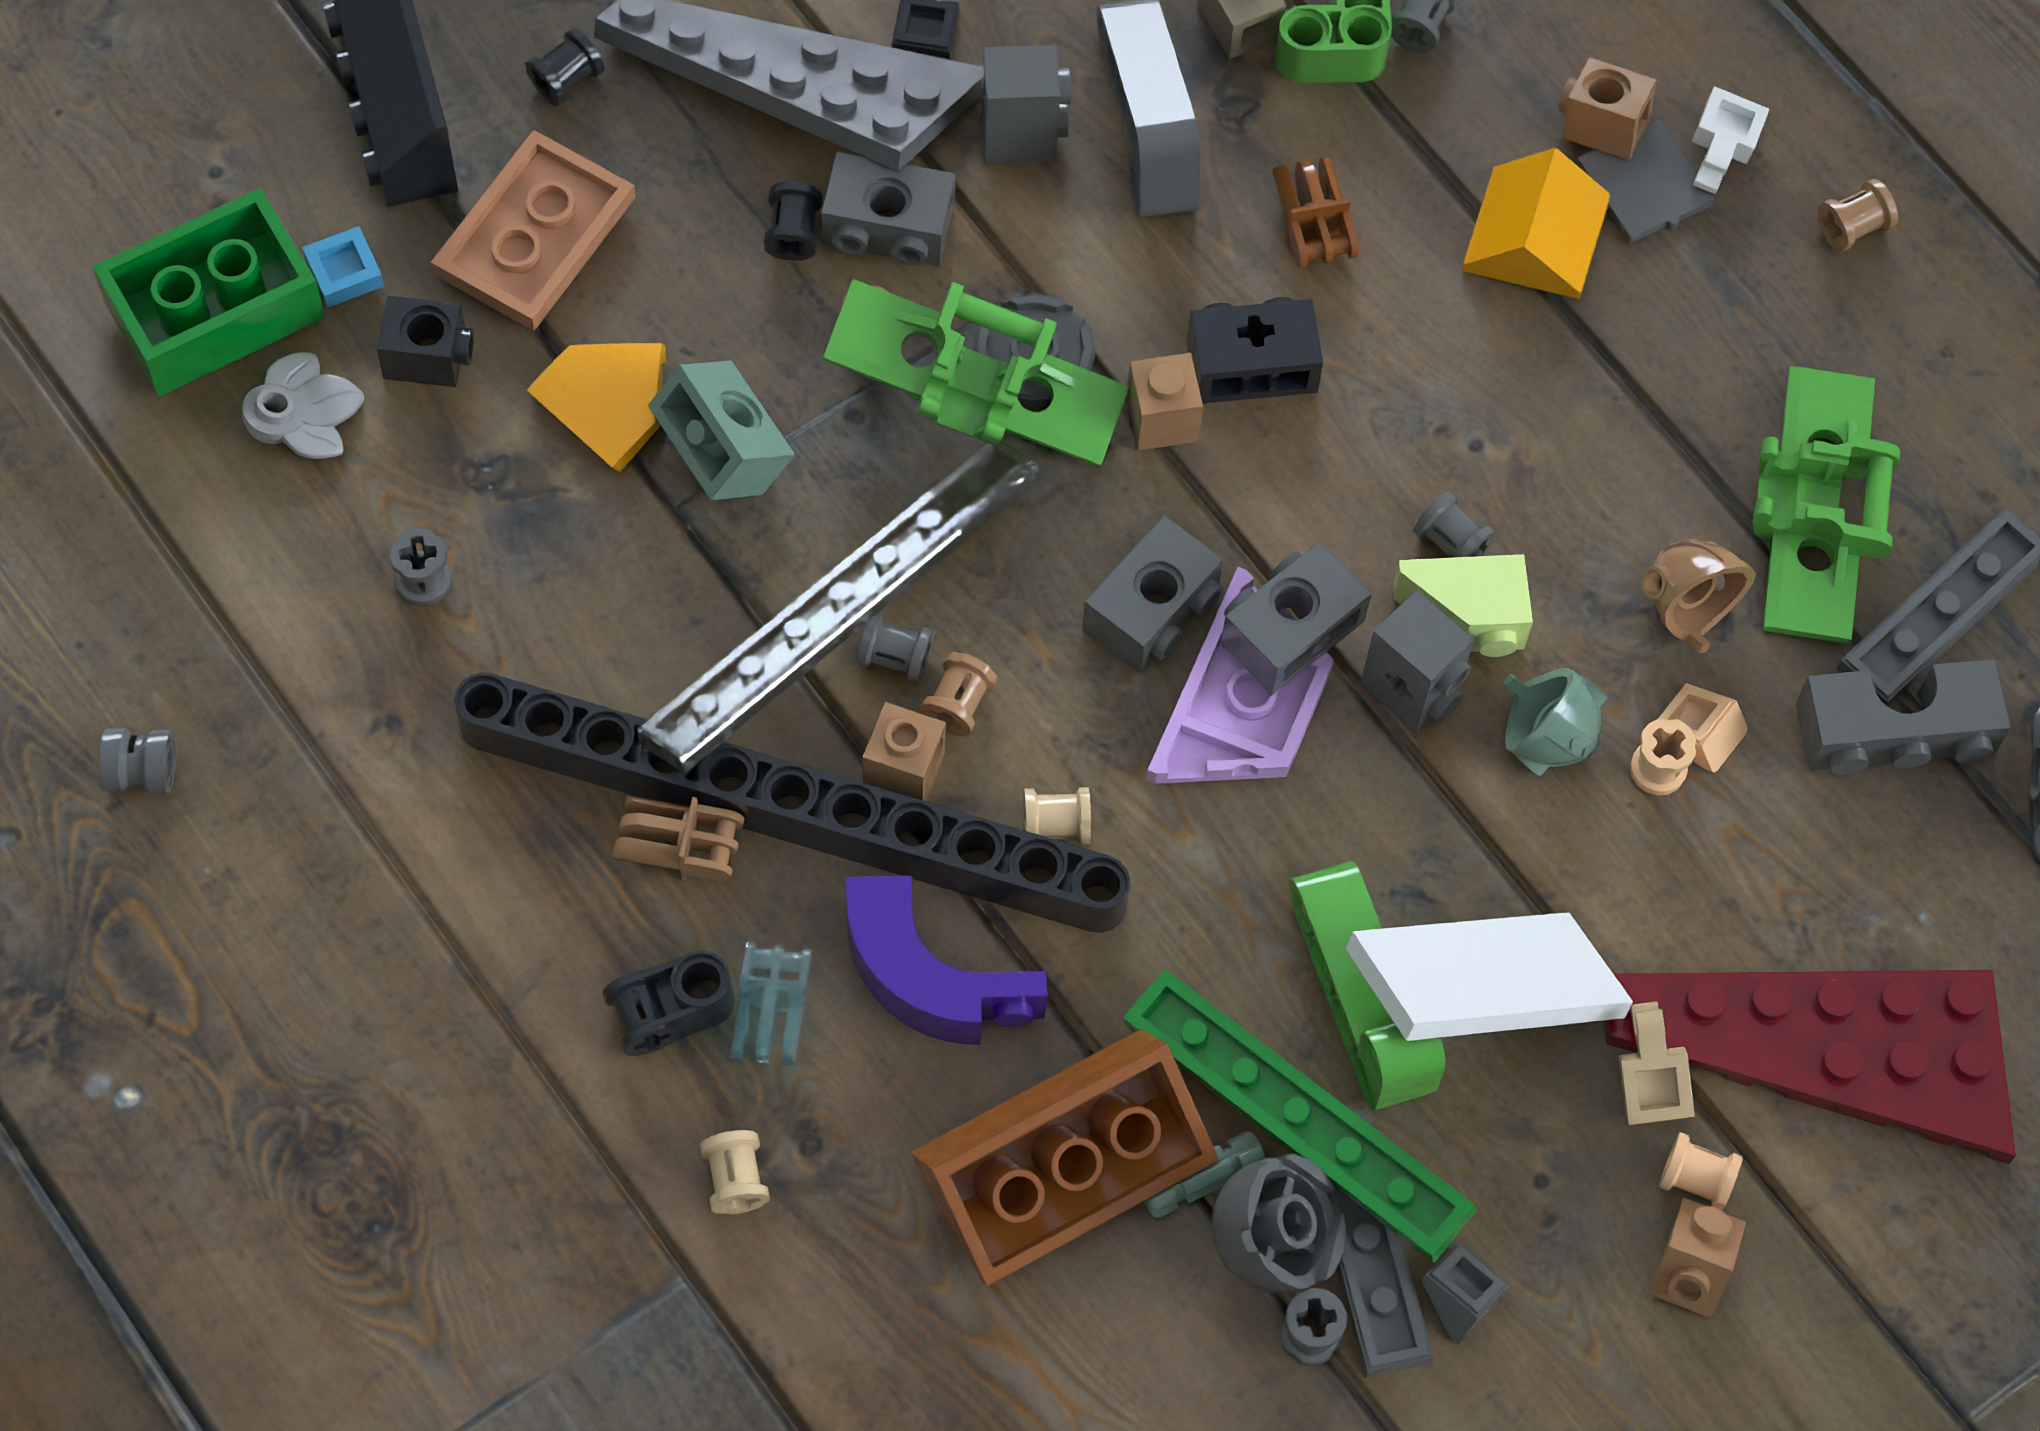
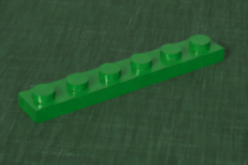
(1302, 1116)

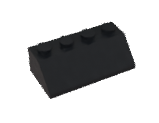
(395, 96)

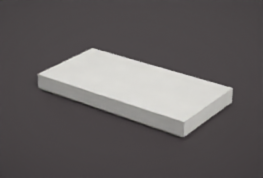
(1487, 975)

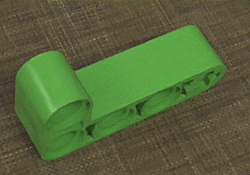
(1332, 38)
(1387, 1067)

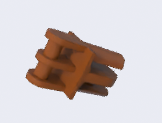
(1315, 212)

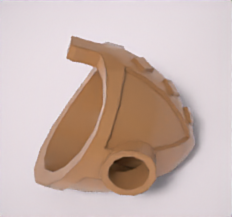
(1687, 589)

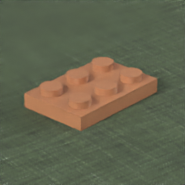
(533, 230)

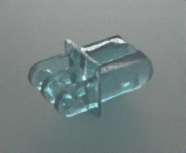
(771, 996)

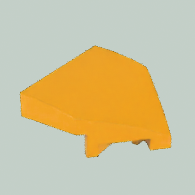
(605, 395)

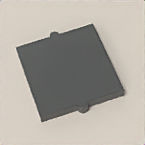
(1651, 187)

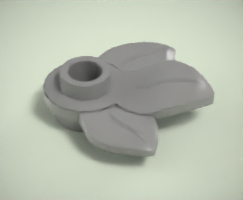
(307, 406)

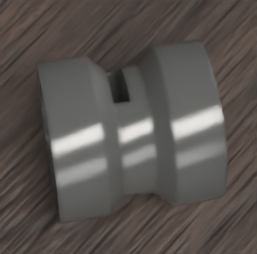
(137, 760)

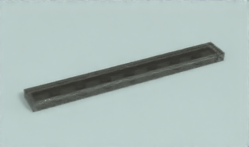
(837, 606)

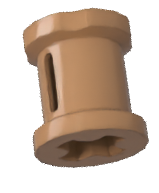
(1857, 215)
(973, 678)

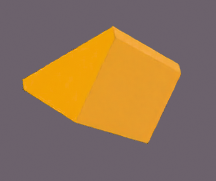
(1538, 224)

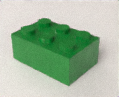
(209, 292)

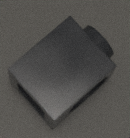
(413, 320)

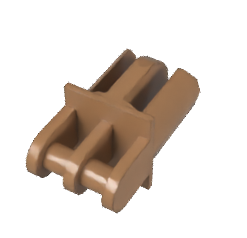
(668, 833)

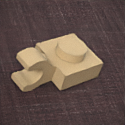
(1655, 1078)

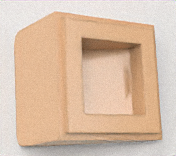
(1714, 721)

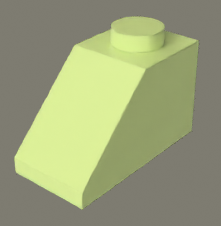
(1478, 593)

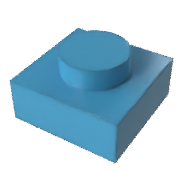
(343, 267)

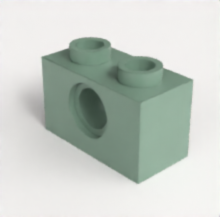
(721, 430)

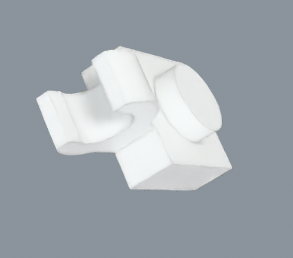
(1729, 131)

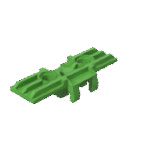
(969, 388)
(1801, 502)

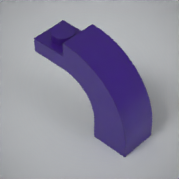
(918, 985)

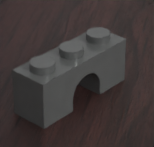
(1851, 728)

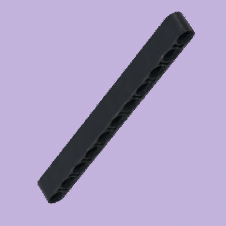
(812, 824)

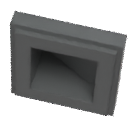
(1462, 1291)

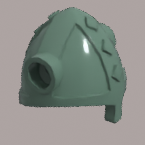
(1553, 719)

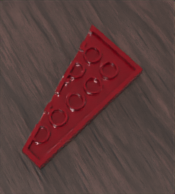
(1852, 1042)

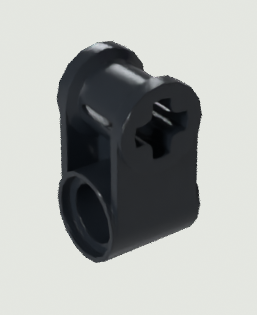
(665, 1001)

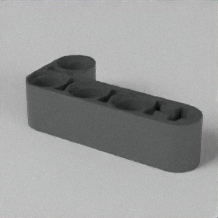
(1151, 107)

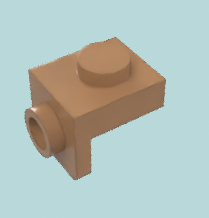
(1698, 1257)

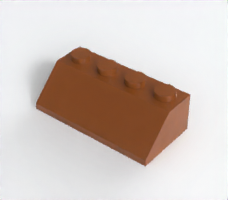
(1065, 1155)

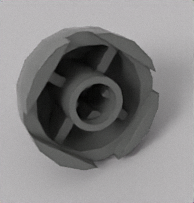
(1278, 1225)

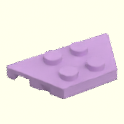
(1228, 721)

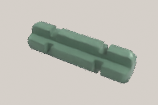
(1241, 1151)

